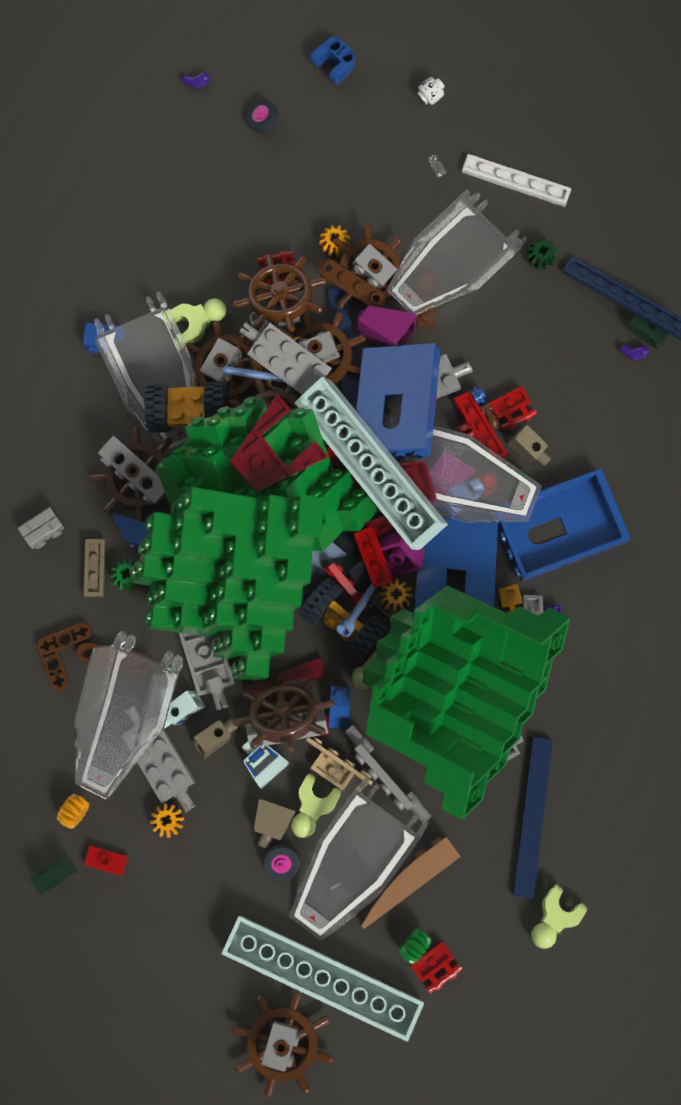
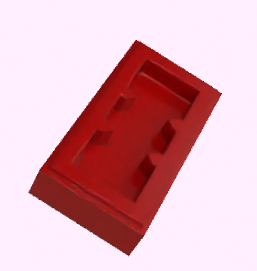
(106, 860)

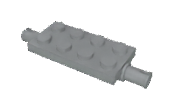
(285, 357)
(446, 383)
(208, 673)
(167, 771)
(402, 801)

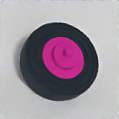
(262, 115)
(281, 862)

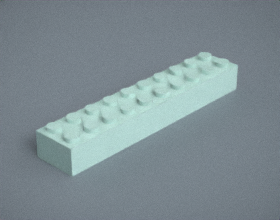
(372, 465)
(323, 978)

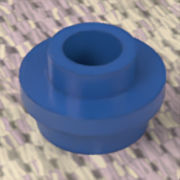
(478, 394)

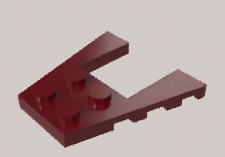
(259, 462)
(421, 477)
(309, 670)

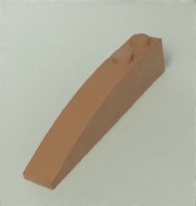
(415, 875)

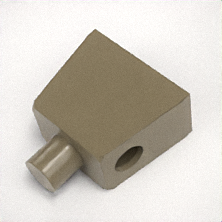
(524, 441)
(207, 742)
(271, 822)

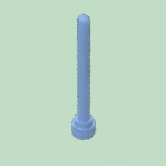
(251, 373)
(346, 626)

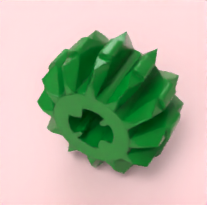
(120, 579)
(414, 946)

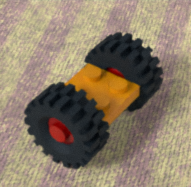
(178, 406)
(323, 604)

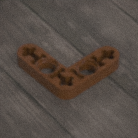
(53, 652)

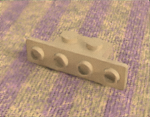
(333, 768)

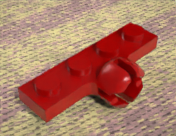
(477, 424)

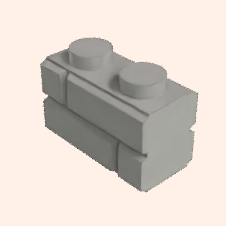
(41, 528)

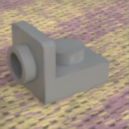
(533, 603)

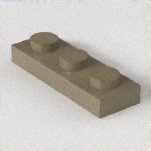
(94, 567)

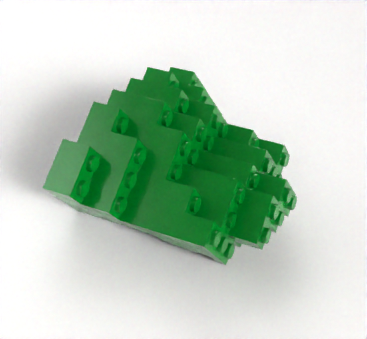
(214, 440)
(230, 571)
(459, 688)

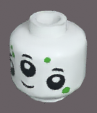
(431, 90)

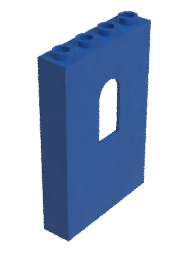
(404, 371)
(587, 515)
(460, 547)

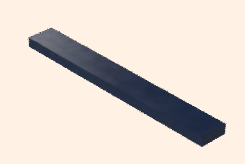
(624, 296)
(350, 381)
(532, 818)

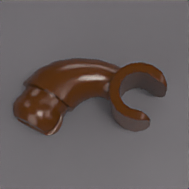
(492, 419)

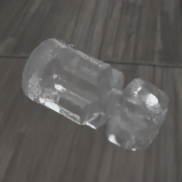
(437, 166)

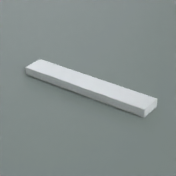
(516, 180)

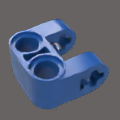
(337, 56)

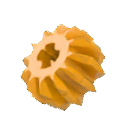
(329, 235)
(403, 599)
(72, 811)
(160, 824)

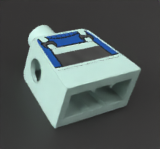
(188, 704)
(263, 763)

